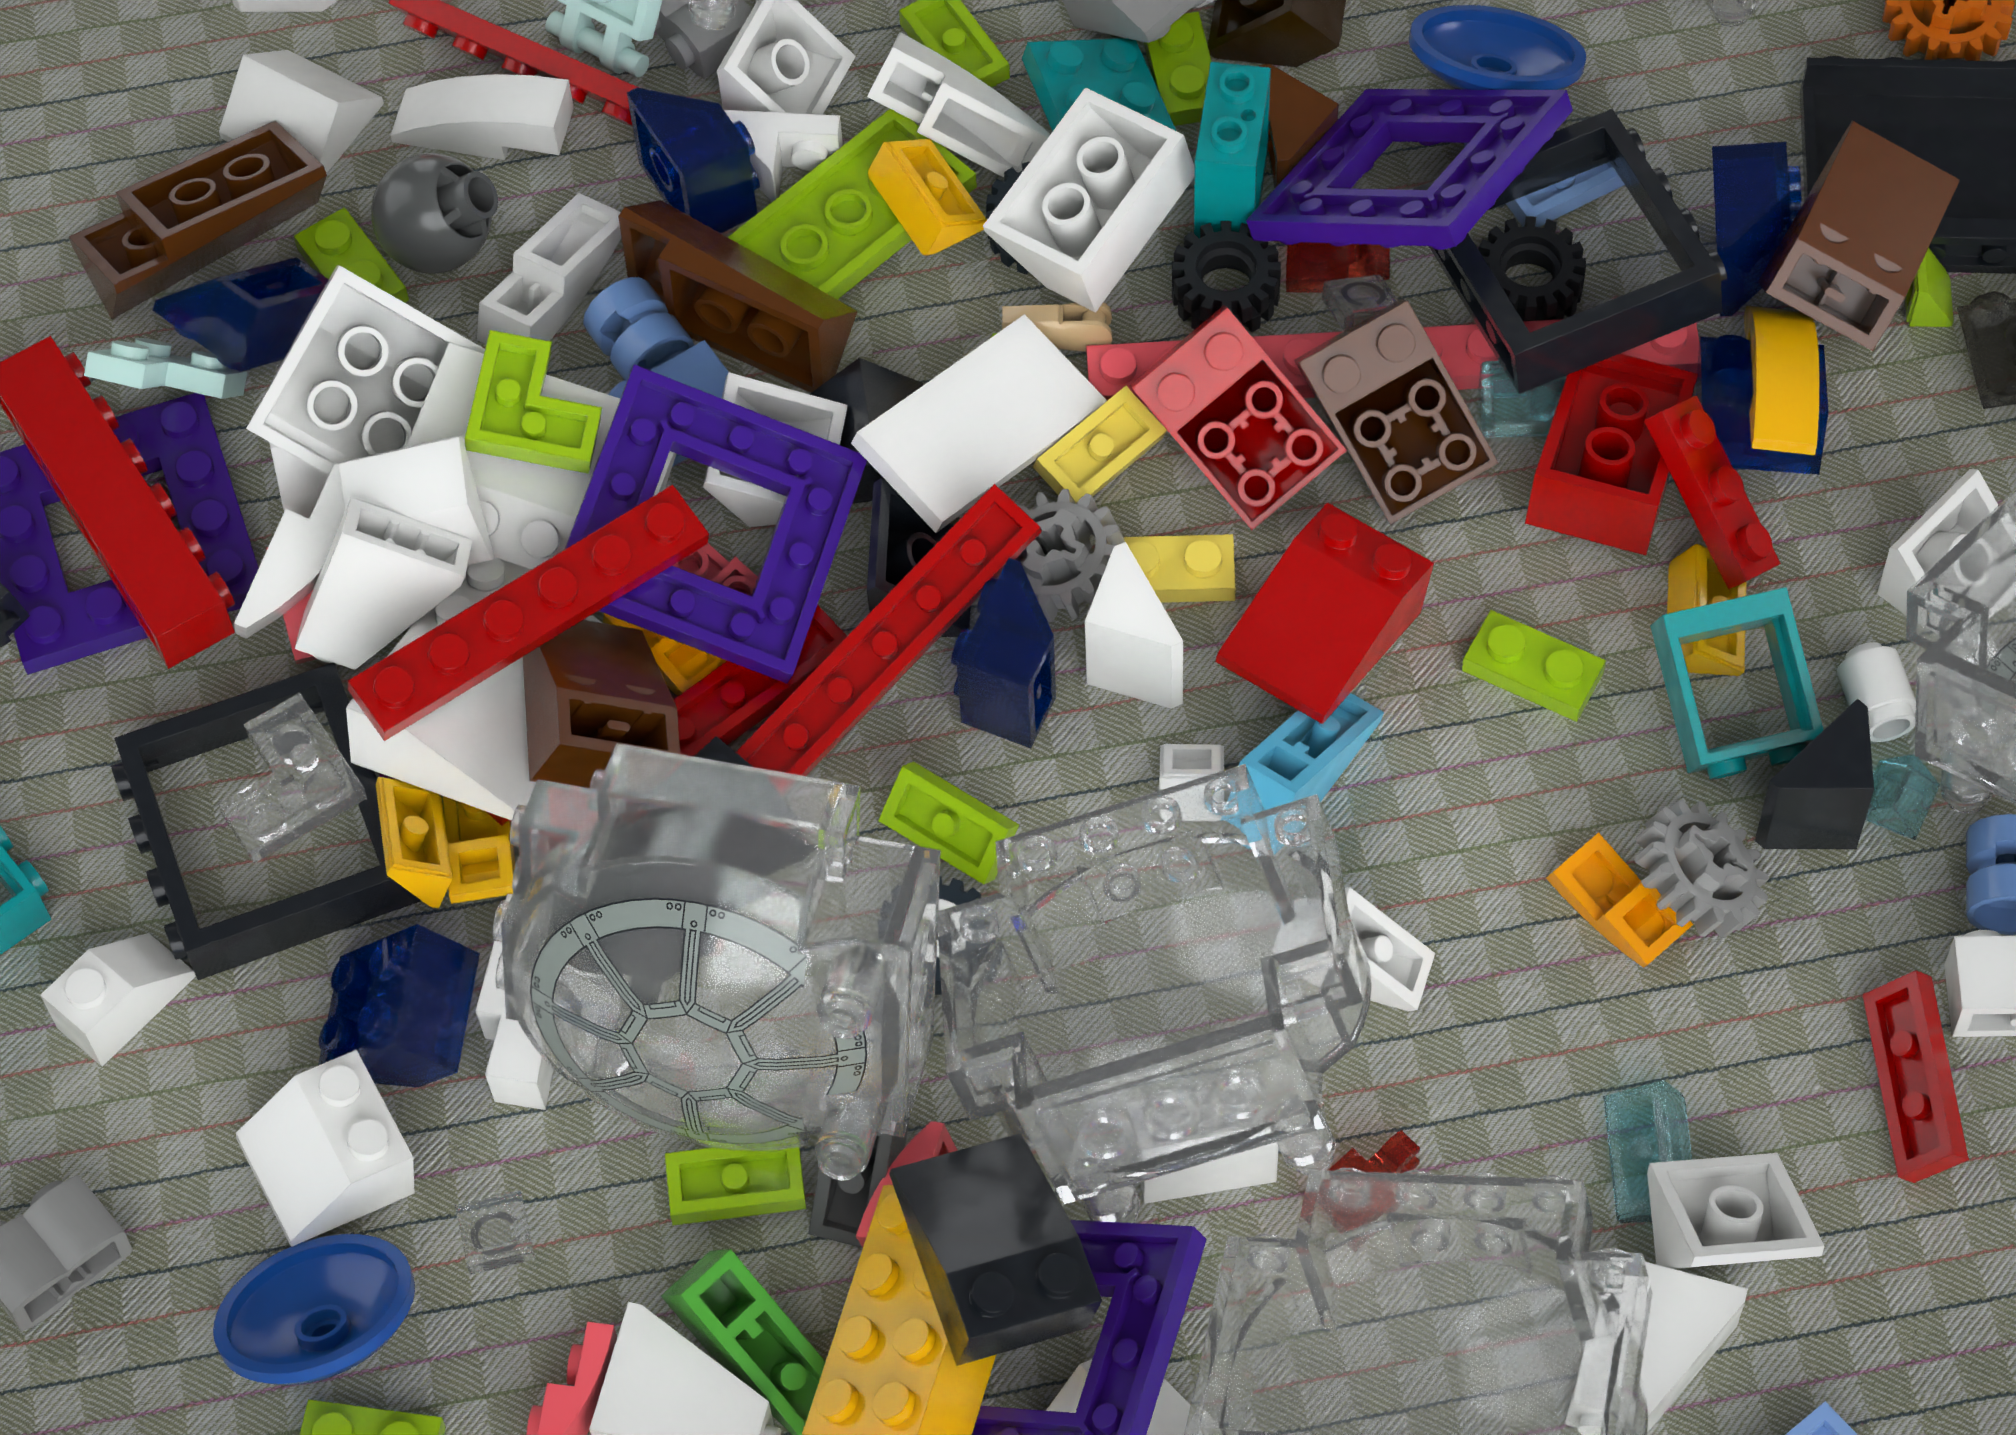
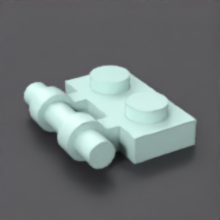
(624, 21)

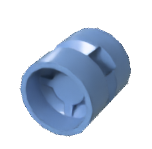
(634, 326)
(1993, 874)

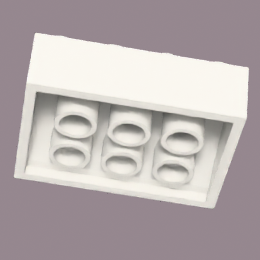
(353, 375)
(523, 503)
(475, 742)

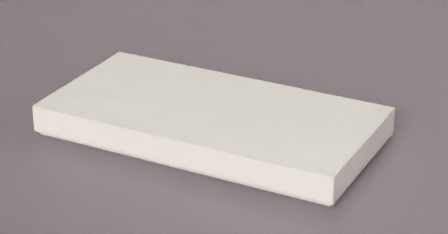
(978, 422)

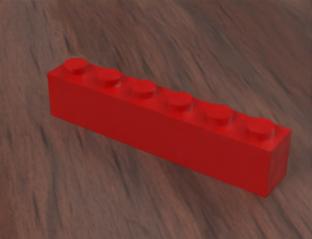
(113, 504)

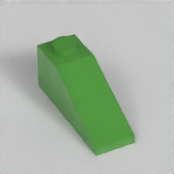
(748, 1334)

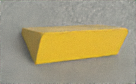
(925, 194)
(1696, 583)
(414, 839)

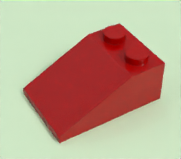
(1599, 461)
(1327, 613)

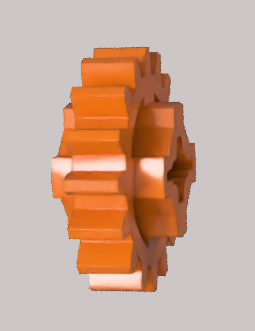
(1960, 33)

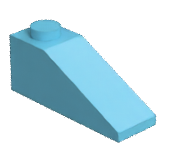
(1310, 756)

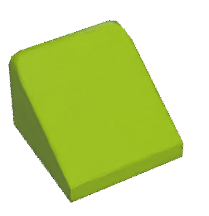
(1930, 295)

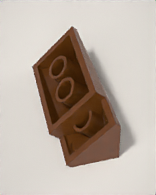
(197, 214)
(736, 296)

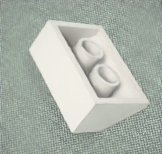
(1092, 198)

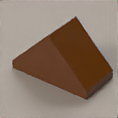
(1296, 121)

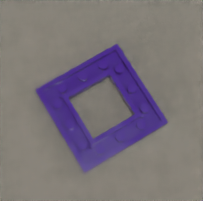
(1318, 198)
(814, 475)
(80, 623)
(1150, 1280)

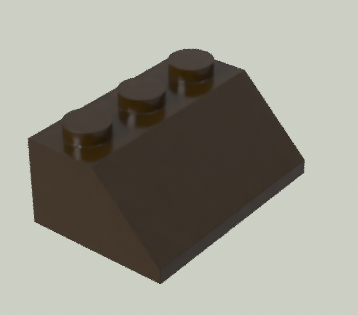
(1275, 30)

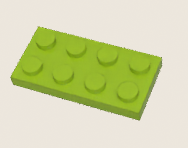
(834, 220)

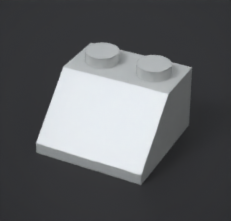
(327, 1150)

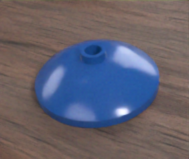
(1495, 49)
(314, 1309)

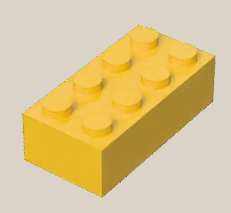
(890, 1352)

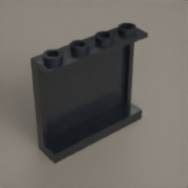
(1943, 112)

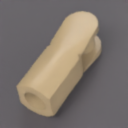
(1066, 325)

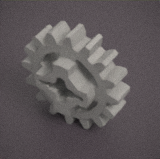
(1059, 557)
(1701, 868)

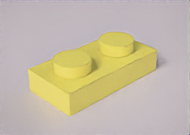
(1100, 446)
(1187, 566)

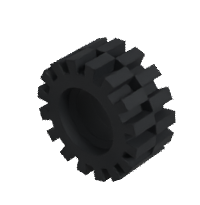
(1540, 248)
(1221, 251)

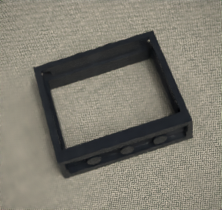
(1613, 325)
(284, 921)

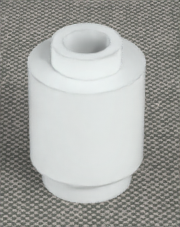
(1880, 682)

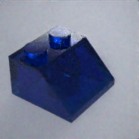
(695, 157)
(1753, 210)

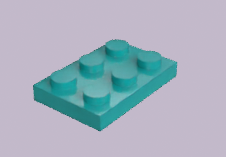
(1103, 65)

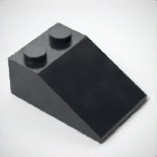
(995, 1248)

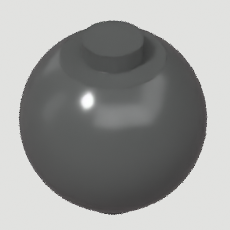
(433, 212)

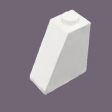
(378, 583)
(1684, 1330)
(672, 1387)

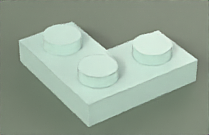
(151, 365)

